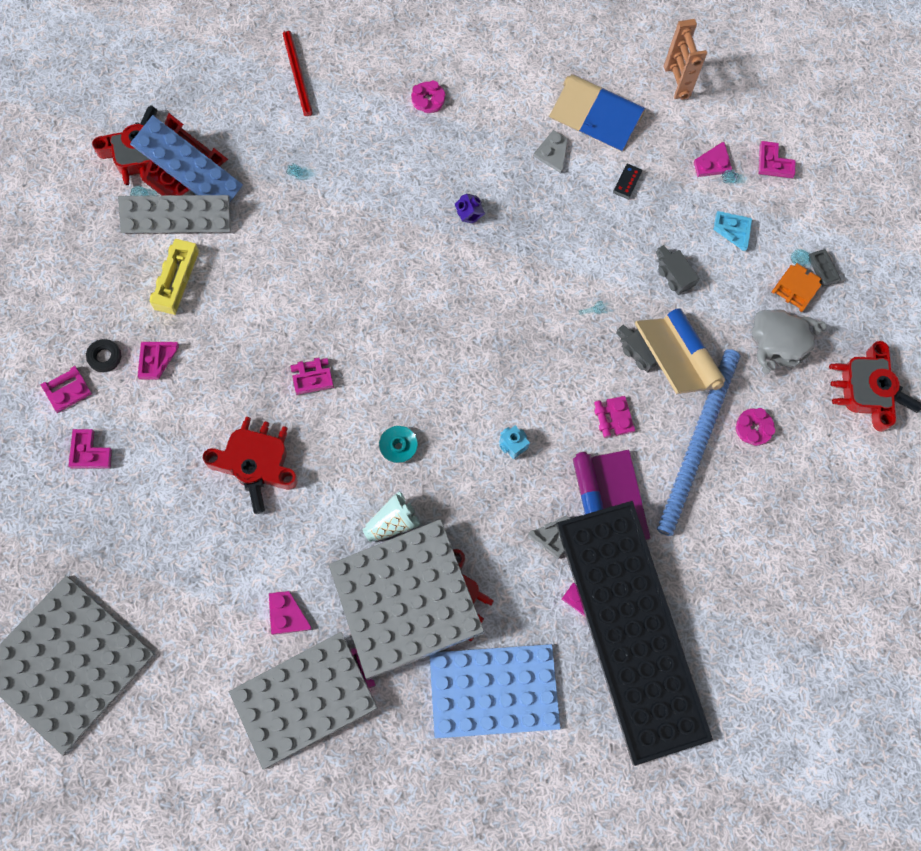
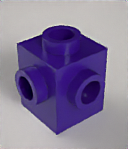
(469, 208)

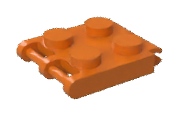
(797, 286)

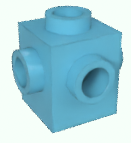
(513, 441)

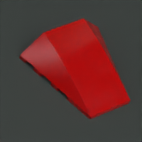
(162, 181)

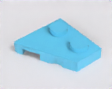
(733, 228)

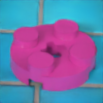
(428, 88)
(757, 416)

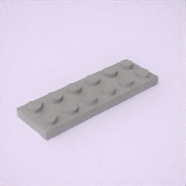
(174, 214)

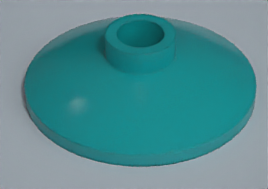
(396, 435)

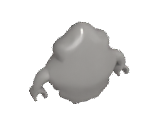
(783, 338)

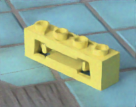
(162, 298)

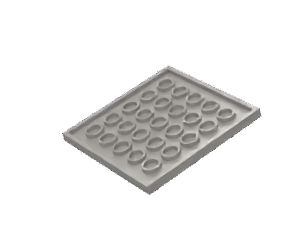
(405, 599)
(67, 664)

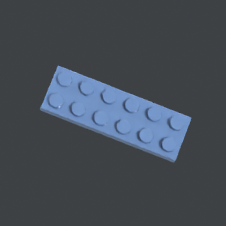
(183, 161)

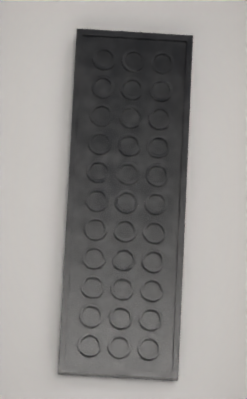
(633, 633)

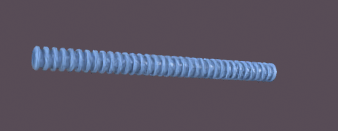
(697, 446)

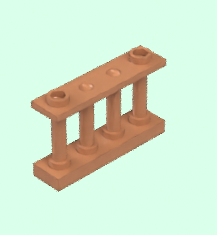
(688, 73)

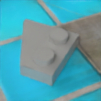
(552, 151)
(549, 537)

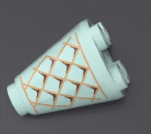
(391, 519)

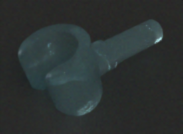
(595, 309)

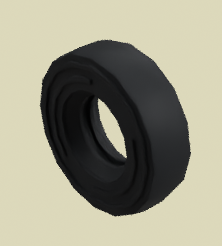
(95, 348)

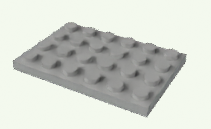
(302, 700)

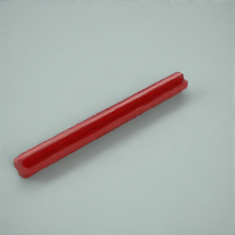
(297, 73)

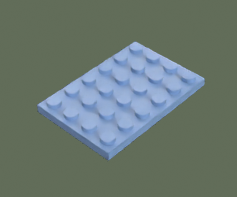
(494, 691)

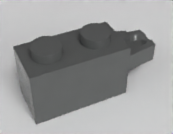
(676, 270)
(636, 347)

